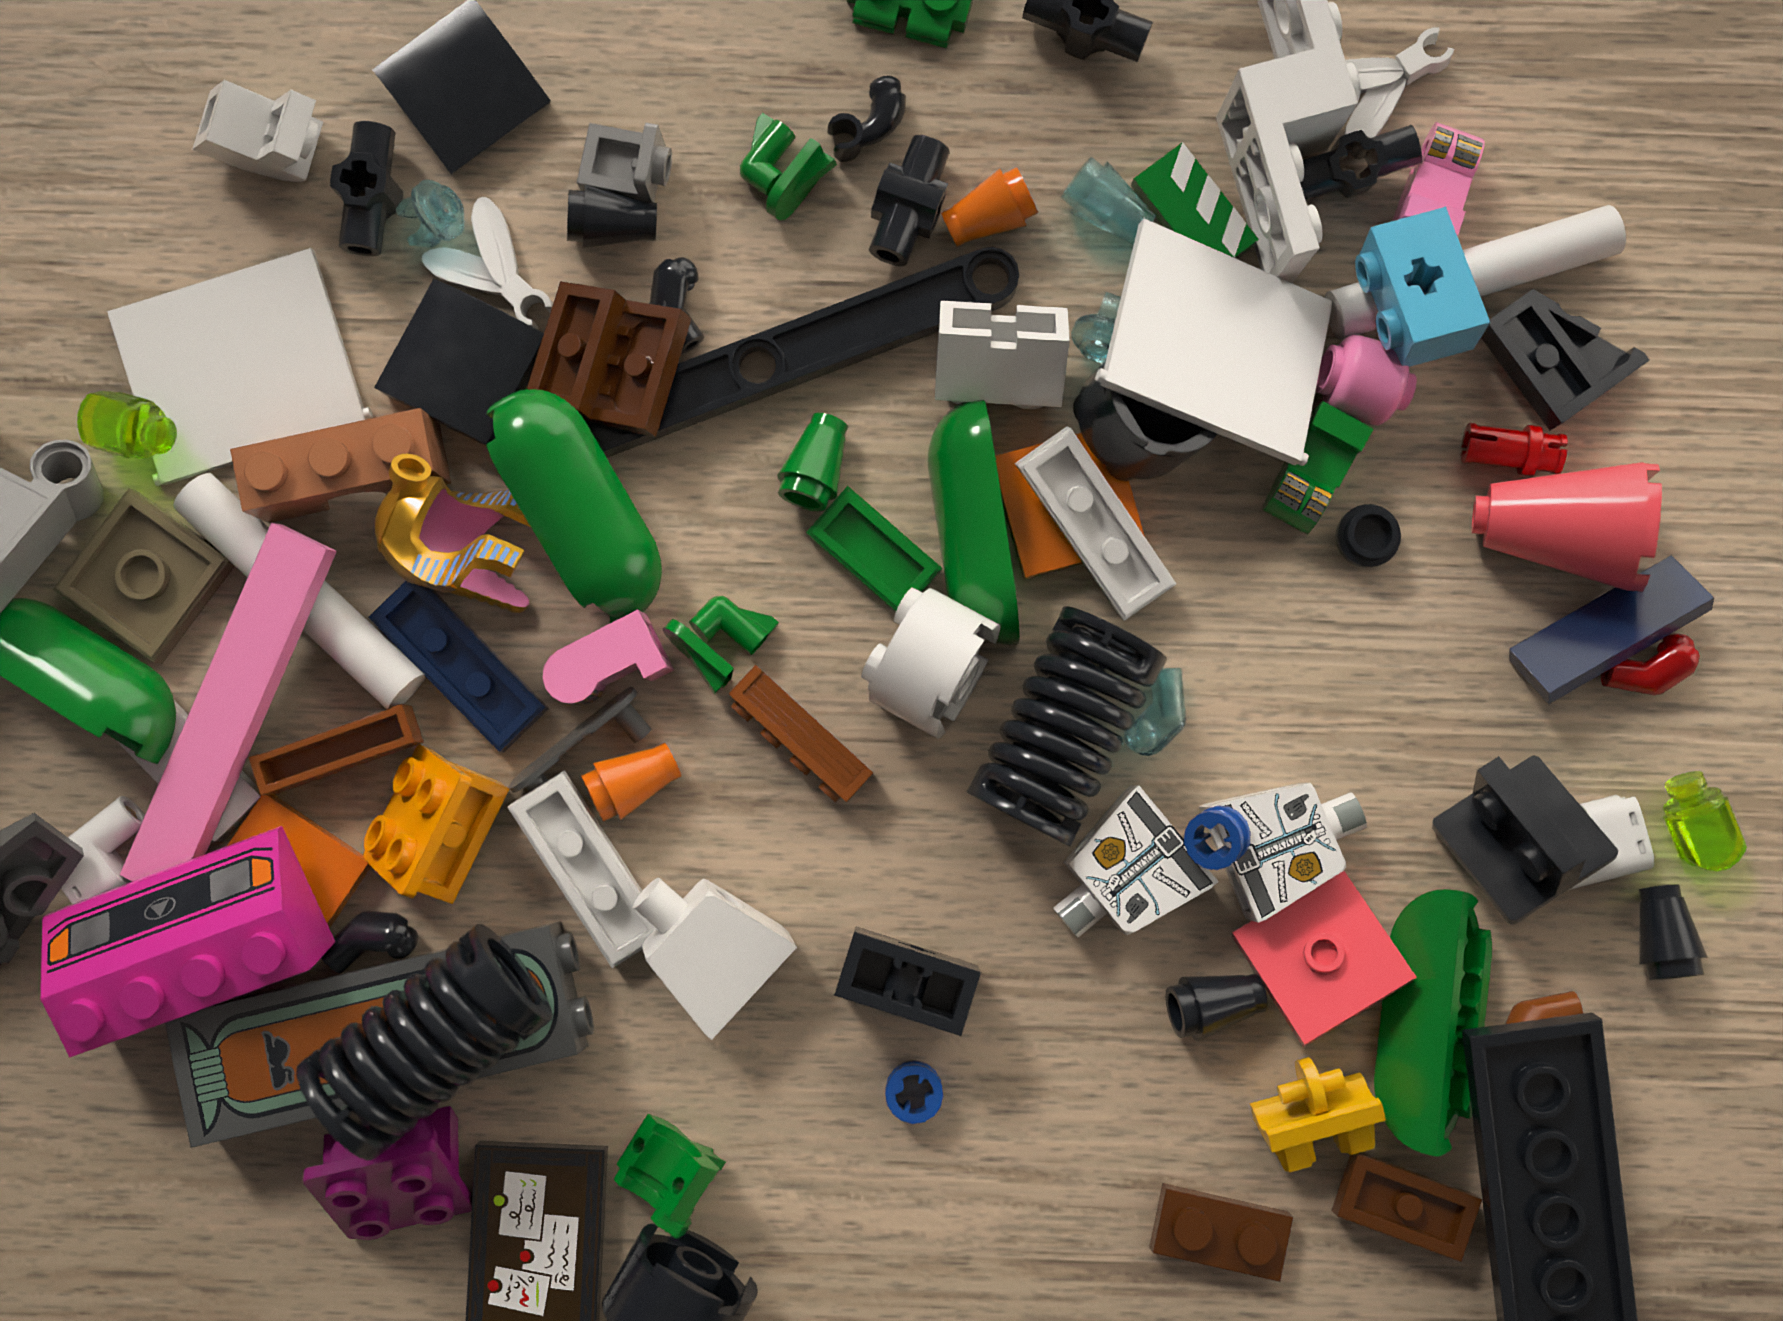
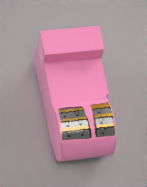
(1443, 176)
(585, 667)

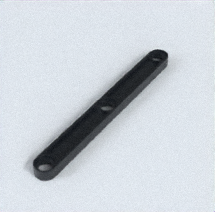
(818, 344)

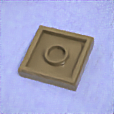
(144, 576)

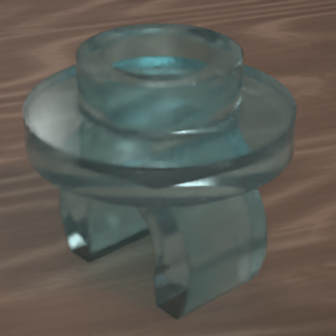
(437, 210)
(1094, 331)

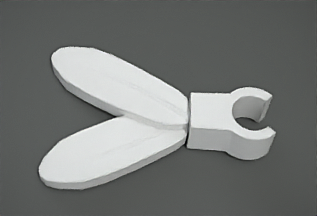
(1385, 81)
(496, 270)

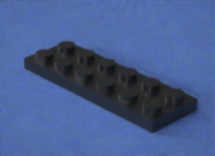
(1550, 1170)

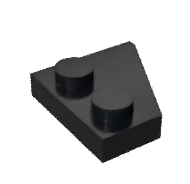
(1556, 356)

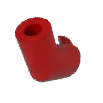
(1661, 672)

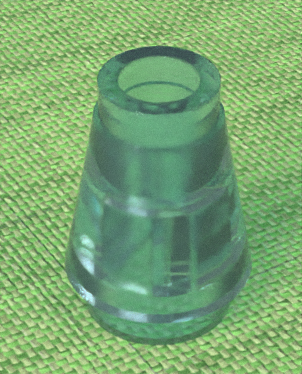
(1106, 200)

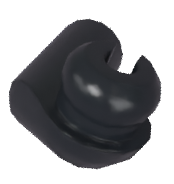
(670, 288)
(371, 932)

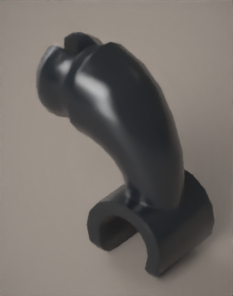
(885, 115)

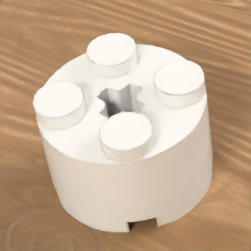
(929, 660)

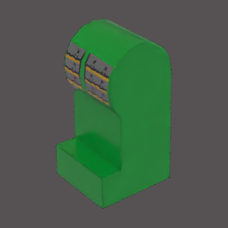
(1305, 491)

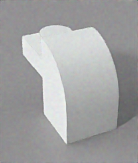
(259, 132)

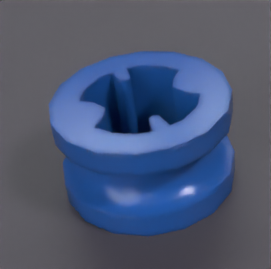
(1196, 839)
(932, 1098)

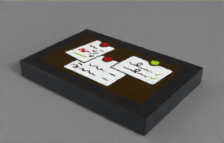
(536, 1232)

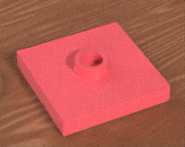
(1324, 958)

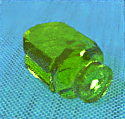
(125, 425)
(1702, 823)

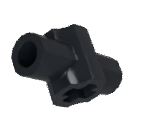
(1111, 30)
(1383, 154)
(367, 162)
(909, 200)

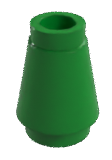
(814, 465)

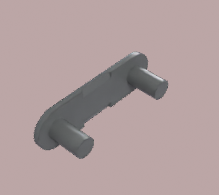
(616, 708)

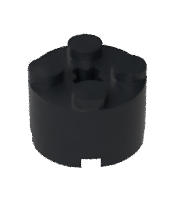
(1133, 436)
(677, 1281)

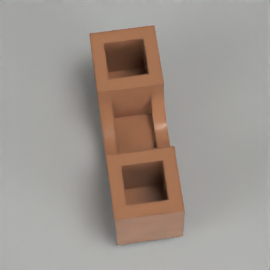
(307, 469)

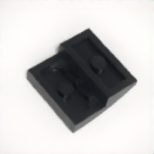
(462, 85)
(460, 360)

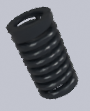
(1040, 741)
(415, 1035)

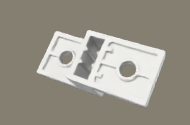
(1278, 116)

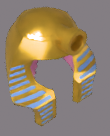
(439, 536)

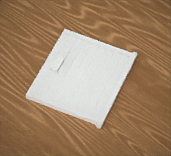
(1217, 343)
(239, 362)

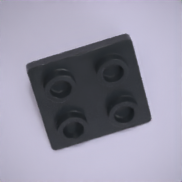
(1523, 837)

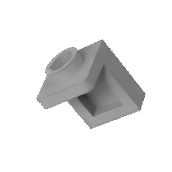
(625, 161)

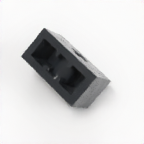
(908, 981)

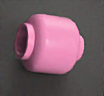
(1365, 380)

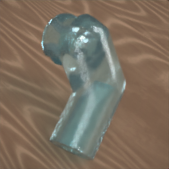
(1163, 718)

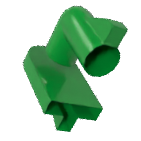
(786, 188)
(743, 626)

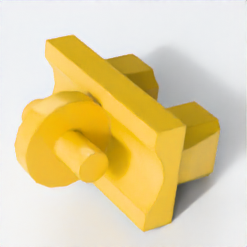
(1317, 1109)

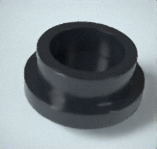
(1368, 536)

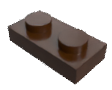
(1406, 1205)
(1221, 1232)

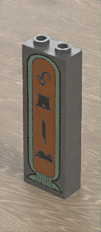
(243, 1054)

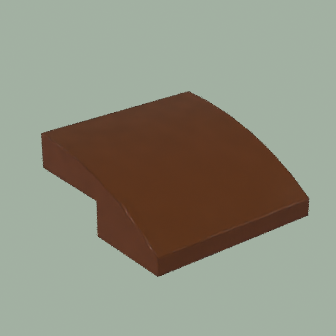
(610, 356)

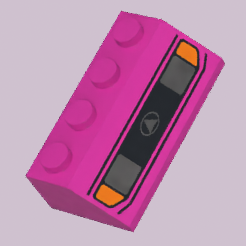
(179, 941)

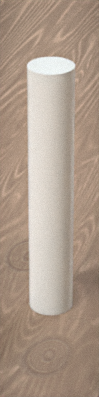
(1505, 262)
(332, 621)

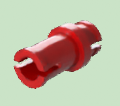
(1523, 449)

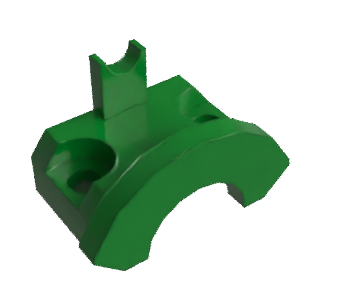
(667, 1172)

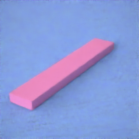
(231, 702)

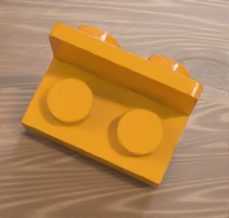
(432, 825)

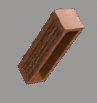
(802, 734)
(336, 750)

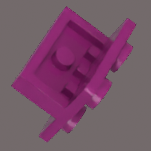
(400, 1188)

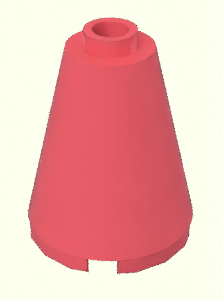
(1577, 521)

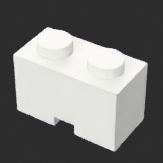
(1000, 356)

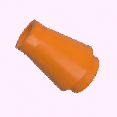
(991, 208)
(629, 780)

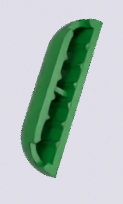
(574, 502)
(972, 517)
(86, 678)
(1420, 1032)

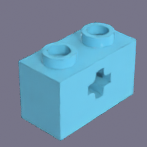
(1440, 307)

